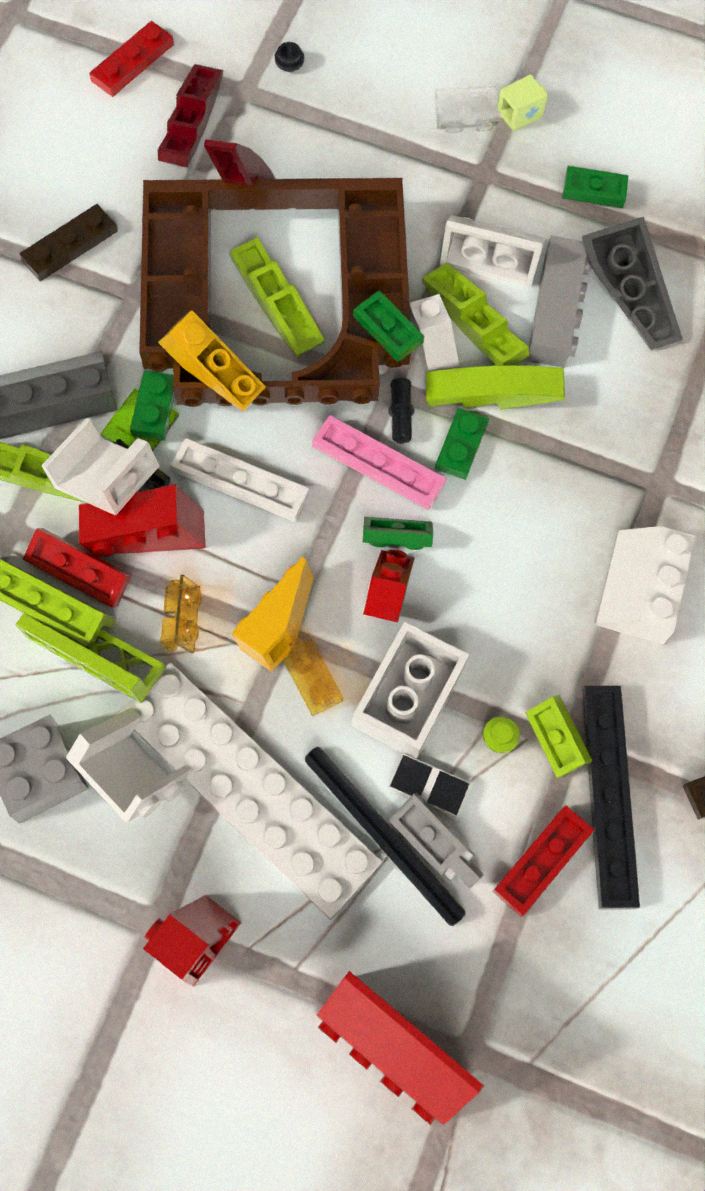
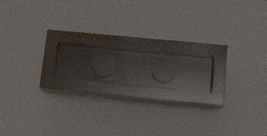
(68, 242)

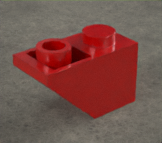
(389, 585)

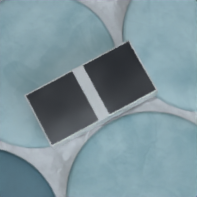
(438, 788)

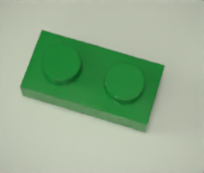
(595, 186)
(388, 326)
(153, 406)
(461, 443)
(388, 531)

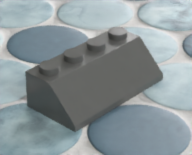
(54, 394)

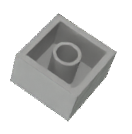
(36, 770)

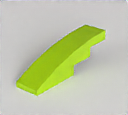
(276, 297)
(474, 317)
(498, 384)
(24, 468)

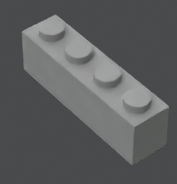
(558, 302)

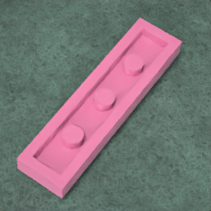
(379, 462)

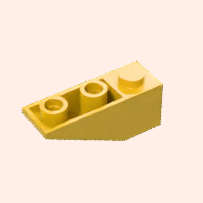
(211, 361)
(277, 618)

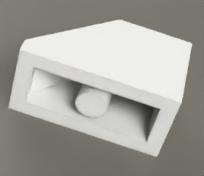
(433, 321)

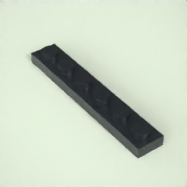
(610, 799)

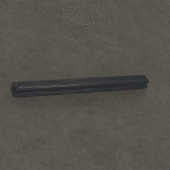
(385, 836)

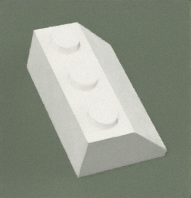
(491, 250)
(646, 582)

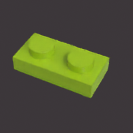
(558, 736)

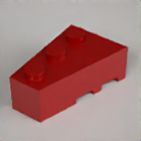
(148, 523)
(191, 938)

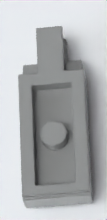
(436, 840)

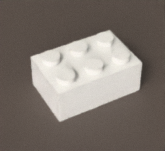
(409, 690)

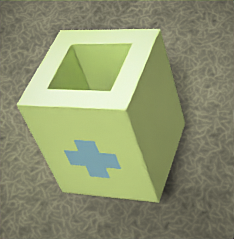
(522, 102)

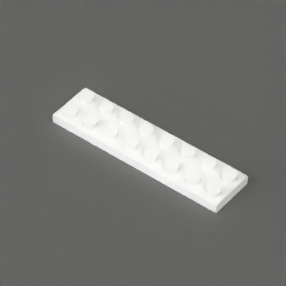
(254, 792)

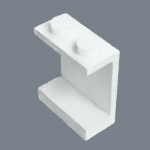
(100, 469)
(122, 769)

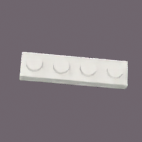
(240, 479)

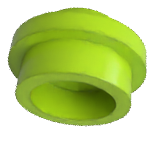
(501, 735)

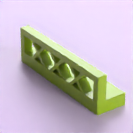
(51, 605)
(90, 659)

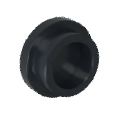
(289, 57)

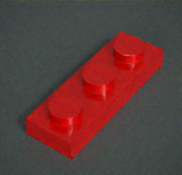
(131, 58)
(77, 567)
(543, 861)

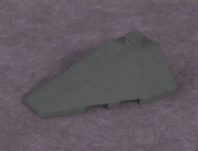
(631, 273)

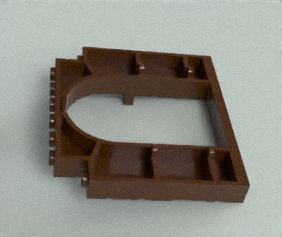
(179, 276)

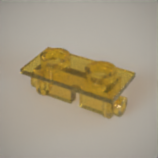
(183, 599)
(312, 676)

